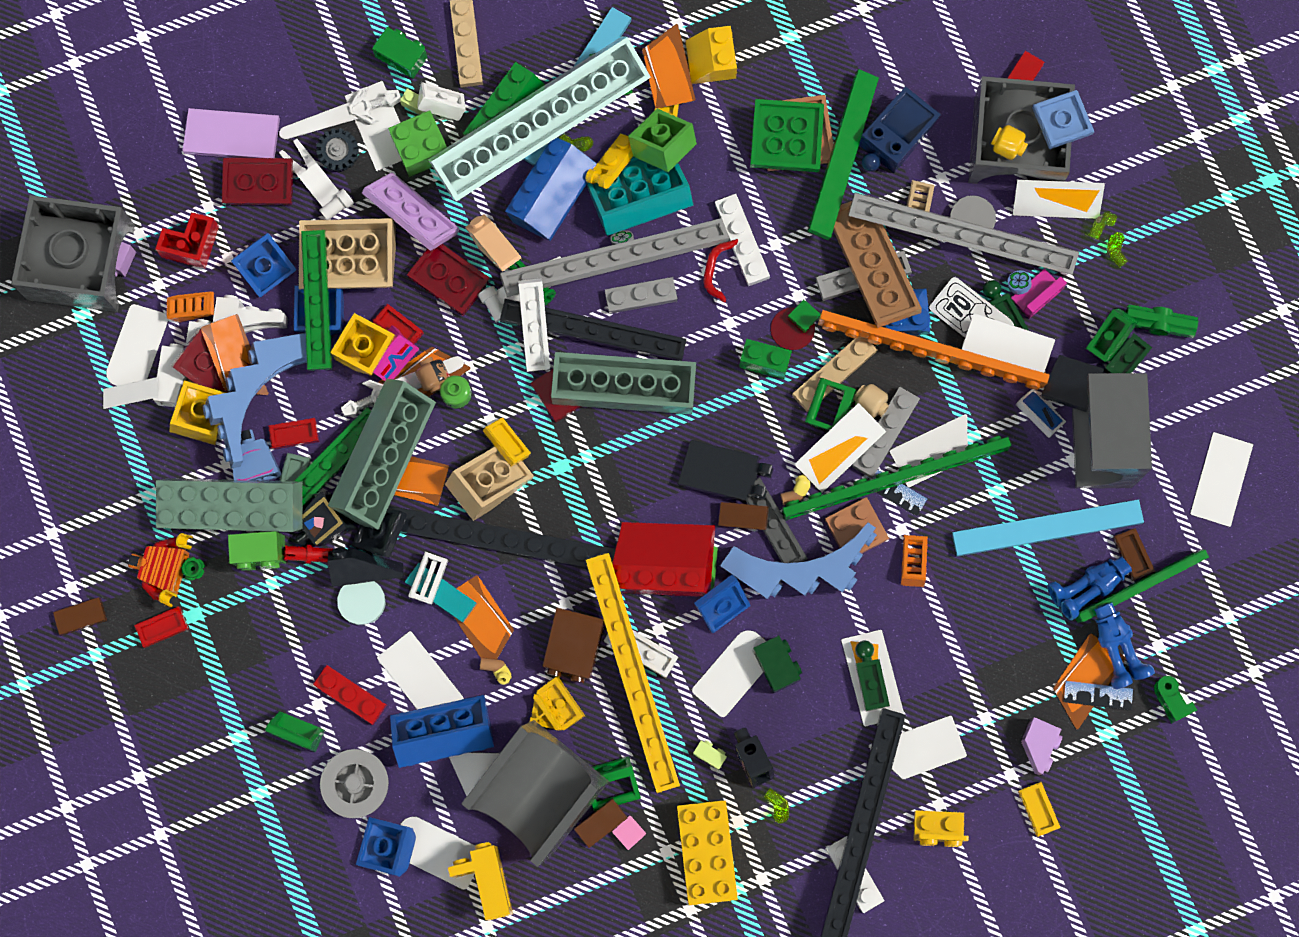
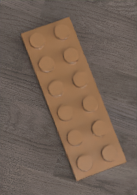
(876, 268)

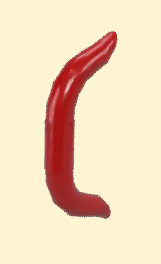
(710, 266)

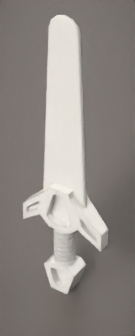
(357, 109)
(352, 408)

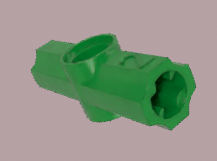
(1163, 321)

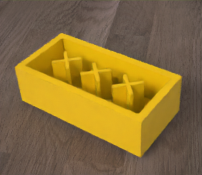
(707, 853)

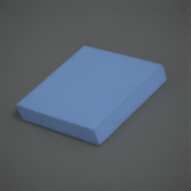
(1063, 119)

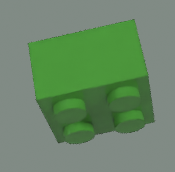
(662, 140)
(417, 142)
(256, 549)

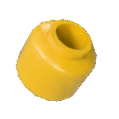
(1009, 142)

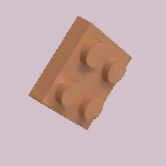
(850, 521)

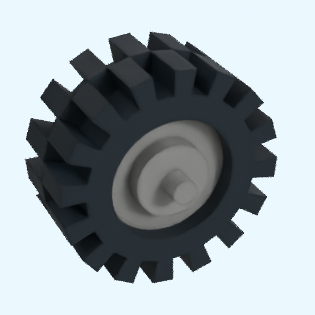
(337, 150)

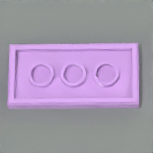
(230, 134)
(411, 211)

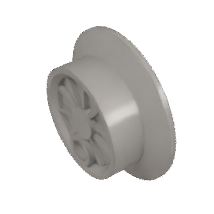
(354, 783)

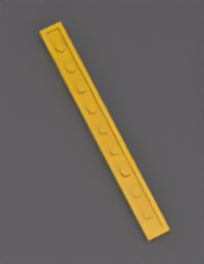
(632, 673)

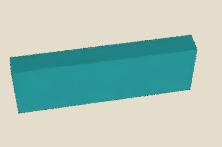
(446, 597)

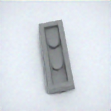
(641, 295)

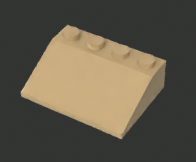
(357, 252)

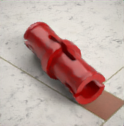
(307, 554)

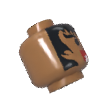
(431, 374)

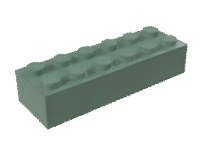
(623, 383)
(382, 453)
(229, 504)

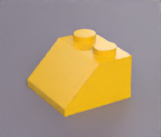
(711, 55)
(361, 345)
(189, 416)

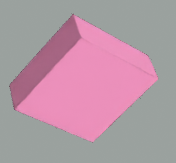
(629, 832)

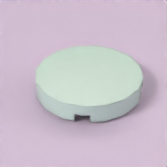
(361, 602)

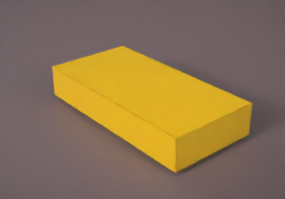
(506, 442)
(1039, 809)

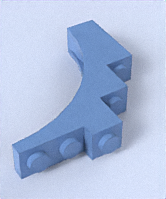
(228, 409)
(834, 568)

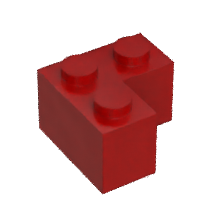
(193, 245)

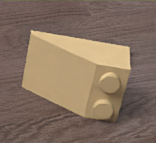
(486, 482)

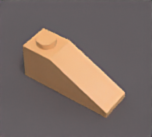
(492, 242)

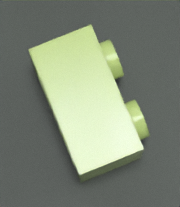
(410, 101)
(710, 755)

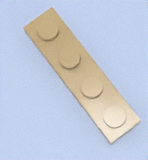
(466, 43)
(836, 370)

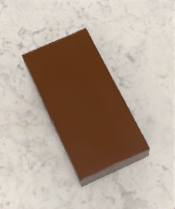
(743, 516)
(1133, 551)
(80, 616)
(600, 822)

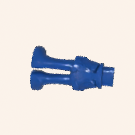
(1100, 578)
(1115, 632)

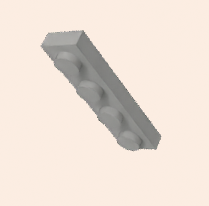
(844, 282)
(892, 422)

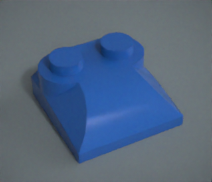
(263, 264)
(336, 310)
(916, 324)
(386, 847)

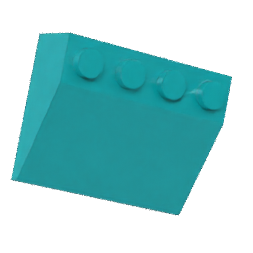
(640, 196)

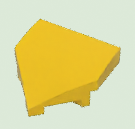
(555, 706)

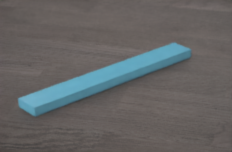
(609, 31)
(1047, 528)

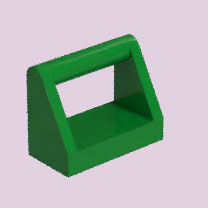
(844, 408)
(295, 731)
(617, 770)

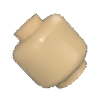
(872, 400)

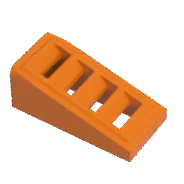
(177, 303)
(914, 575)

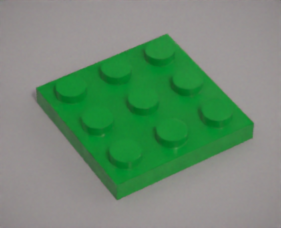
(787, 135)

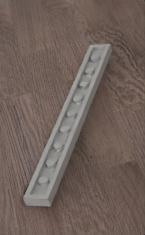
(963, 233)
(618, 256)

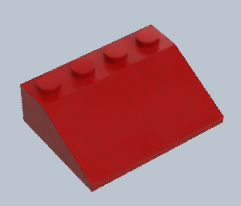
(664, 558)

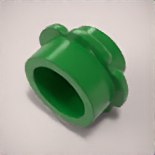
(188, 564)

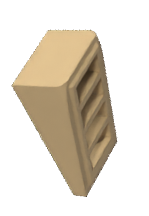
(921, 187)

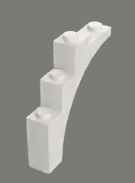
(252, 319)

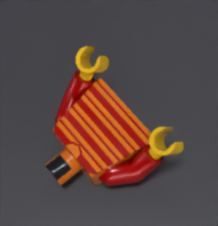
(161, 567)

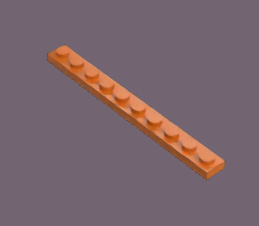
(942, 353)

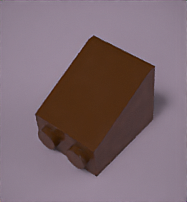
(573, 645)

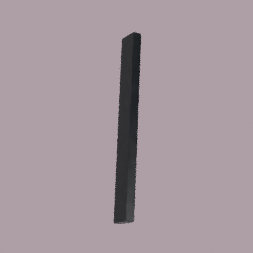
(602, 332)

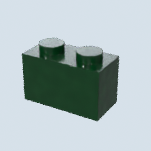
(777, 664)

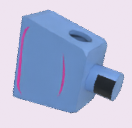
(257, 460)

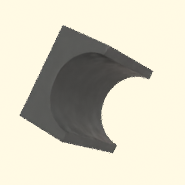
(1010, 103)
(70, 253)
(1114, 433)
(537, 790)

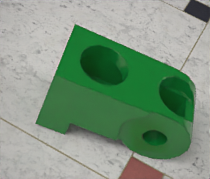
(1171, 700)

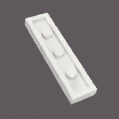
(746, 250)
(534, 324)

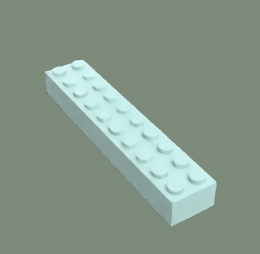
(539, 118)

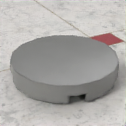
(974, 210)

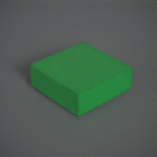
(804, 316)

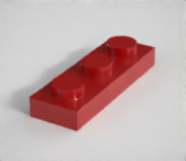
(350, 695)

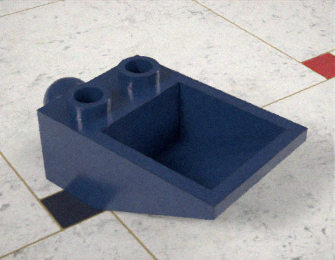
(897, 131)

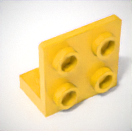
(939, 827)

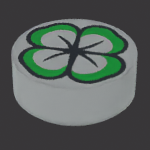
(621, 237)

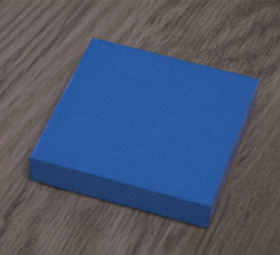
(722, 603)

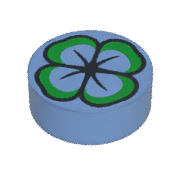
(1019, 282)

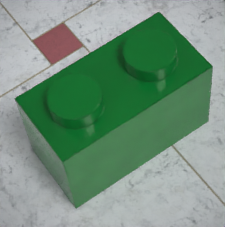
(400, 52)
(1112, 335)
(765, 359)

